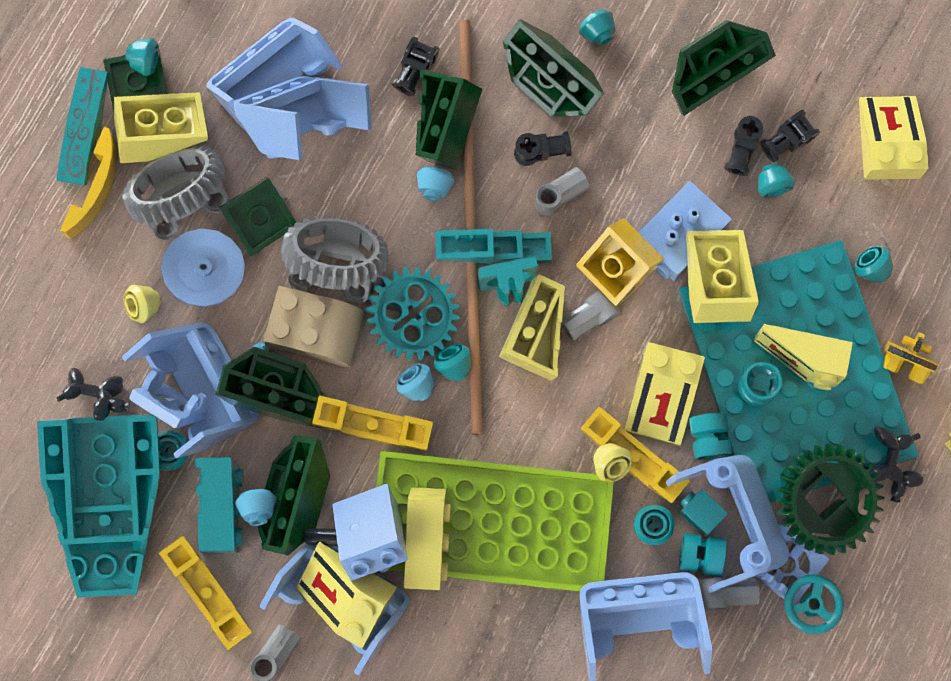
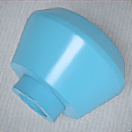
(434, 182)
(416, 382)
(256, 506)

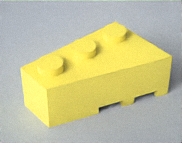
(536, 329)
(426, 539)

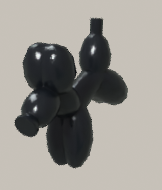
(104, 393)
(889, 469)

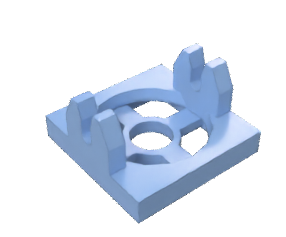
(148, 399)
(816, 564)

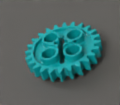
(396, 293)

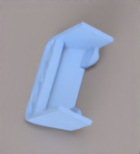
(275, 58)
(306, 103)
(196, 361)
(767, 544)
(285, 586)
(640, 607)

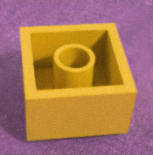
(619, 261)

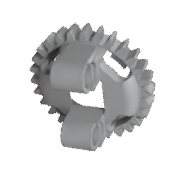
(169, 176)
(341, 241)

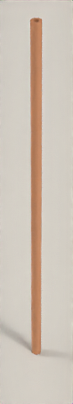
(471, 267)

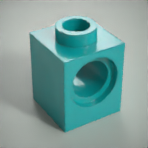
(702, 512)

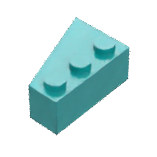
(217, 509)

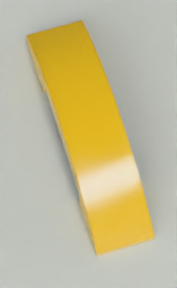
(79, 218)
(372, 424)
(645, 464)
(206, 592)

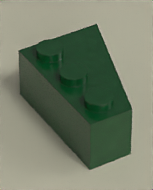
(446, 117)

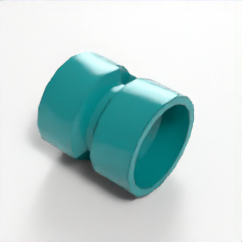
(760, 384)
(710, 436)
(712, 557)

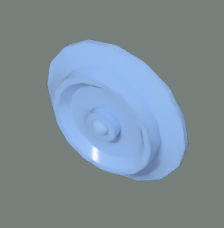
(203, 267)

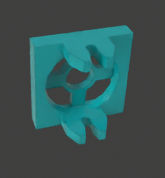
(508, 277)

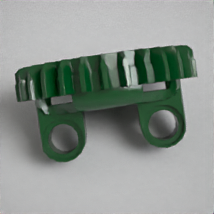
(841, 517)

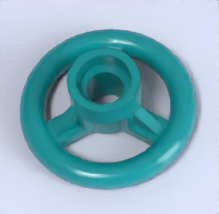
(803, 606)

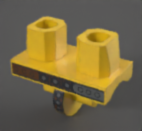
(921, 366)

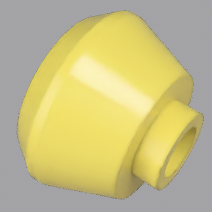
(141, 302)
(612, 462)

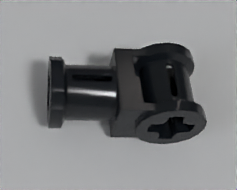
(416, 58)
(791, 135)
(744, 145)
(541, 147)

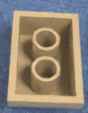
(314, 326)

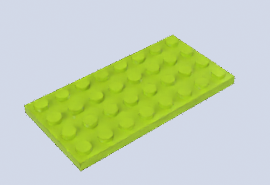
(511, 519)

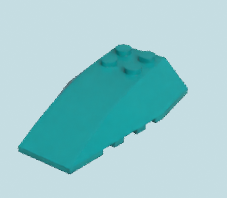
(101, 496)

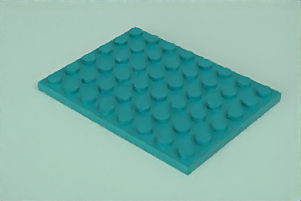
(815, 296)

